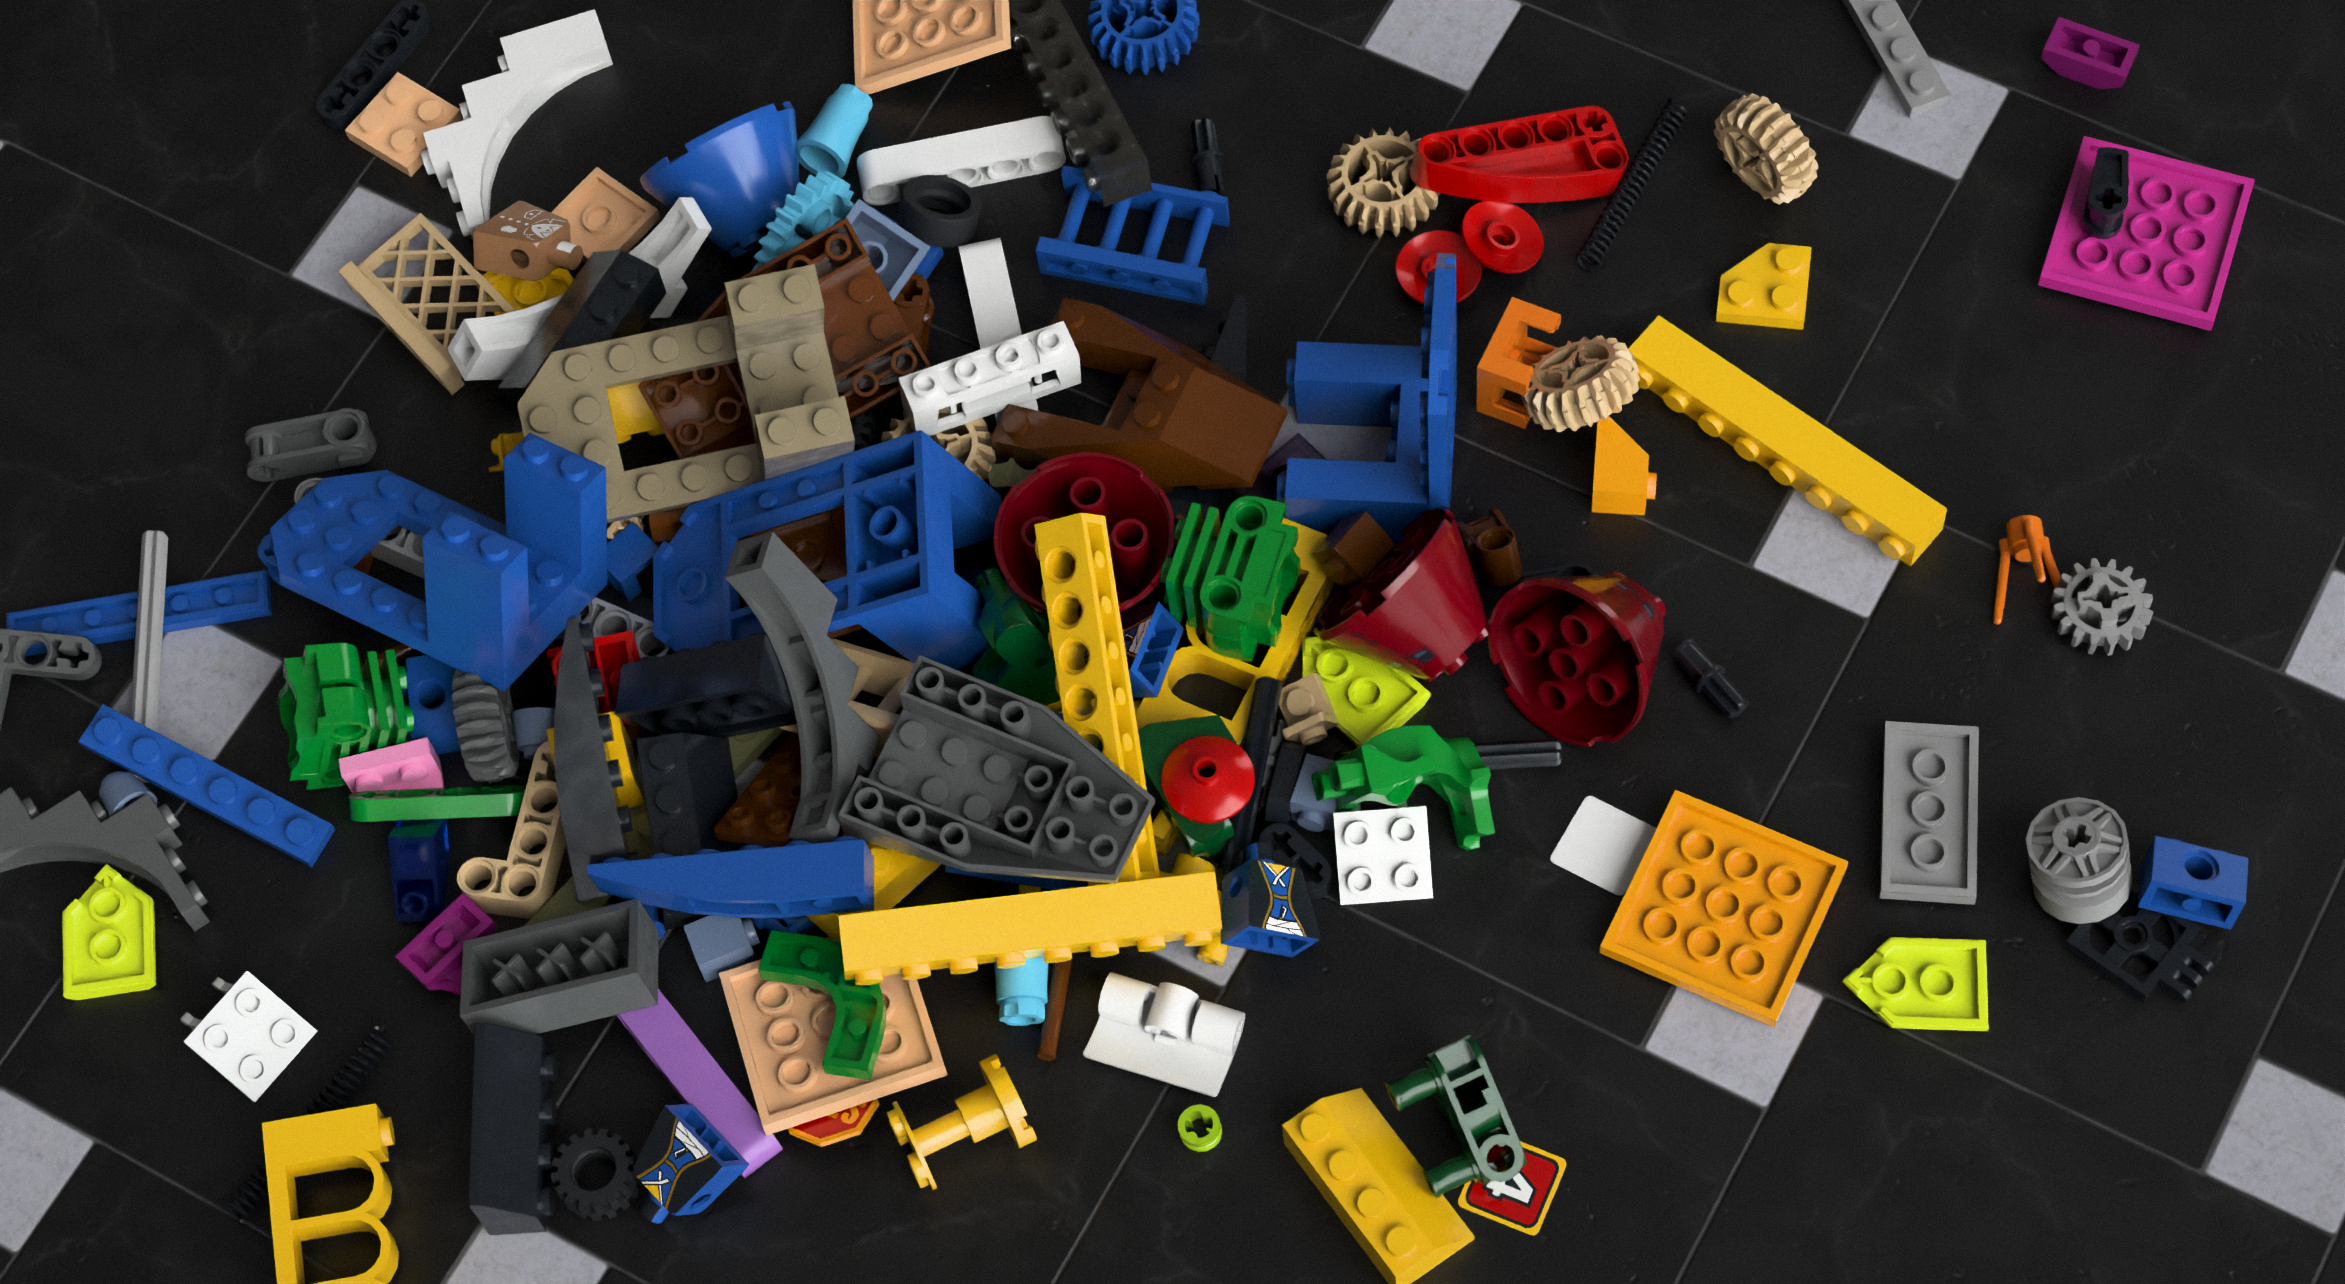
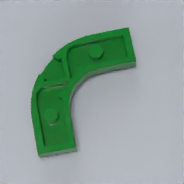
(859, 1008)

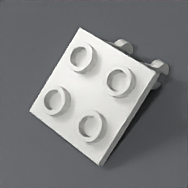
(1383, 854)
(248, 1035)

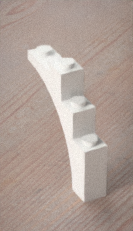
(496, 107)
(491, 345)

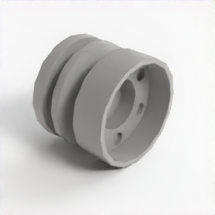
(2079, 860)

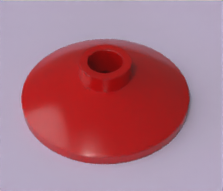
(1502, 236)
(1420, 256)
(1212, 797)

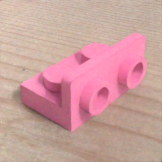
(394, 768)

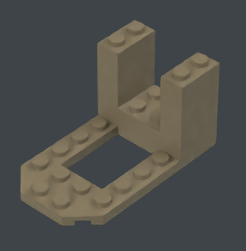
(786, 379)

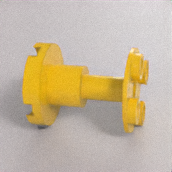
(977, 1115)

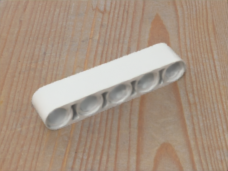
(968, 156)
(991, 297)

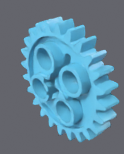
(809, 211)

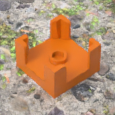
(1508, 360)

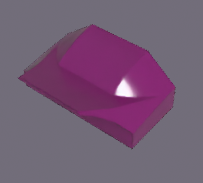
(2088, 55)
(437, 951)

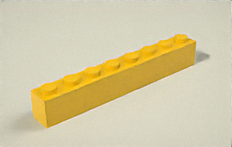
(1787, 442)
(1030, 927)

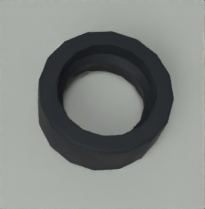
(942, 194)

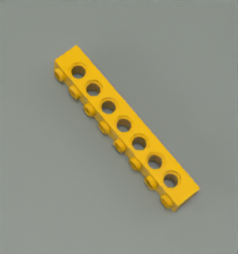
(1106, 672)

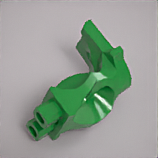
(1405, 756)

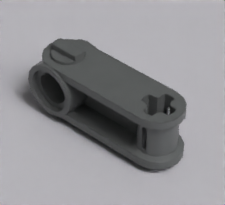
(309, 445)

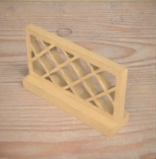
(400, 317)

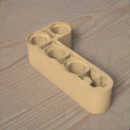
(520, 867)

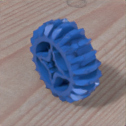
(1146, 35)

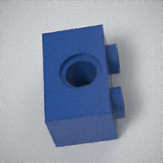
(427, 682)
(2193, 882)

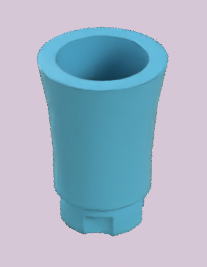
(835, 131)
(1022, 992)

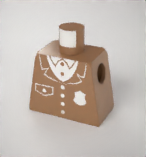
(525, 243)

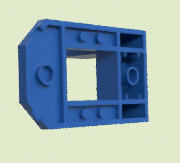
(1379, 387)
(903, 519)
(489, 586)

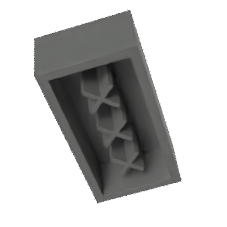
(562, 970)

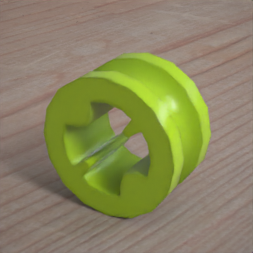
(1209, 1117)

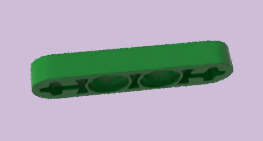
(436, 803)

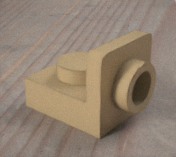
(1307, 710)

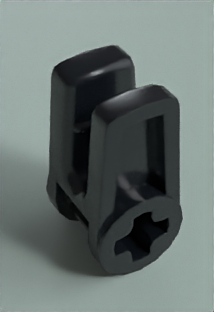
(2107, 193)

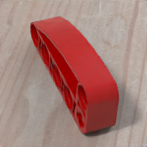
(1525, 158)

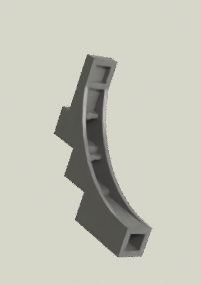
(820, 678)
(133, 840)

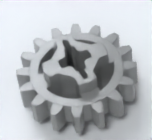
(2095, 612)

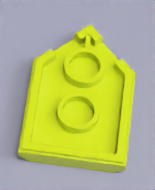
(1362, 691)
(108, 939)
(1926, 983)

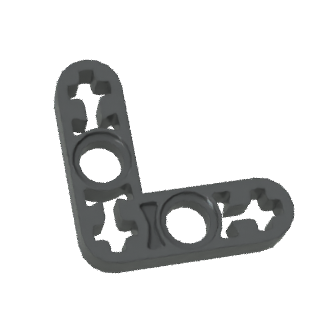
(16, 643)

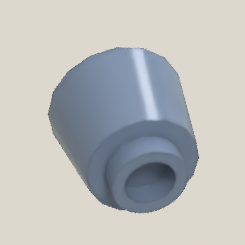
(531, 727)
(121, 790)

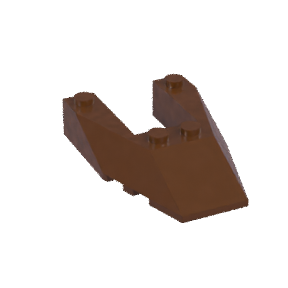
(1171, 418)

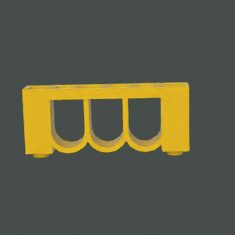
(1277, 663)
(324, 1144)

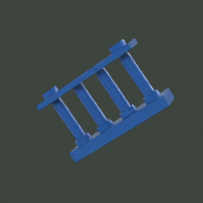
(1128, 271)

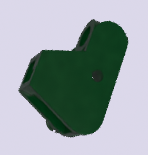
(1019, 643)
(1156, 745)
(1472, 1112)

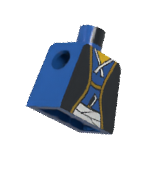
(1150, 644)
(1267, 906)
(684, 1164)

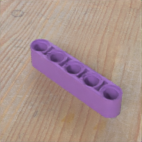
(700, 1080)

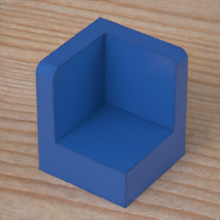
(627, 557)

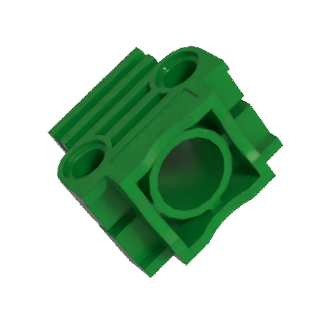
(1233, 574)
(338, 711)

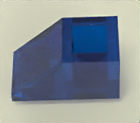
(419, 868)

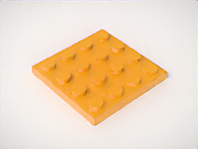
(1724, 908)

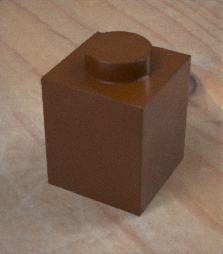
(1353, 549)

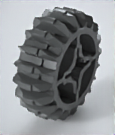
(484, 728)

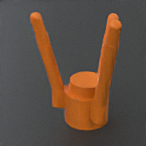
(2028, 544)

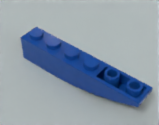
(748, 882)

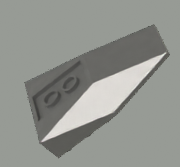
(994, 786)

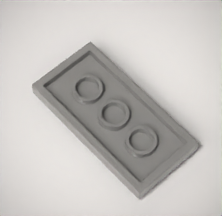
(1929, 813)

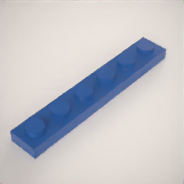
(207, 785)

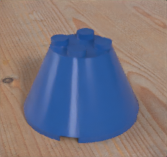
(734, 176)

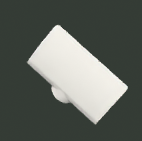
(1165, 1034)

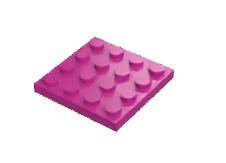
(2171, 241)

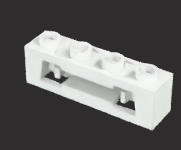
(990, 379)

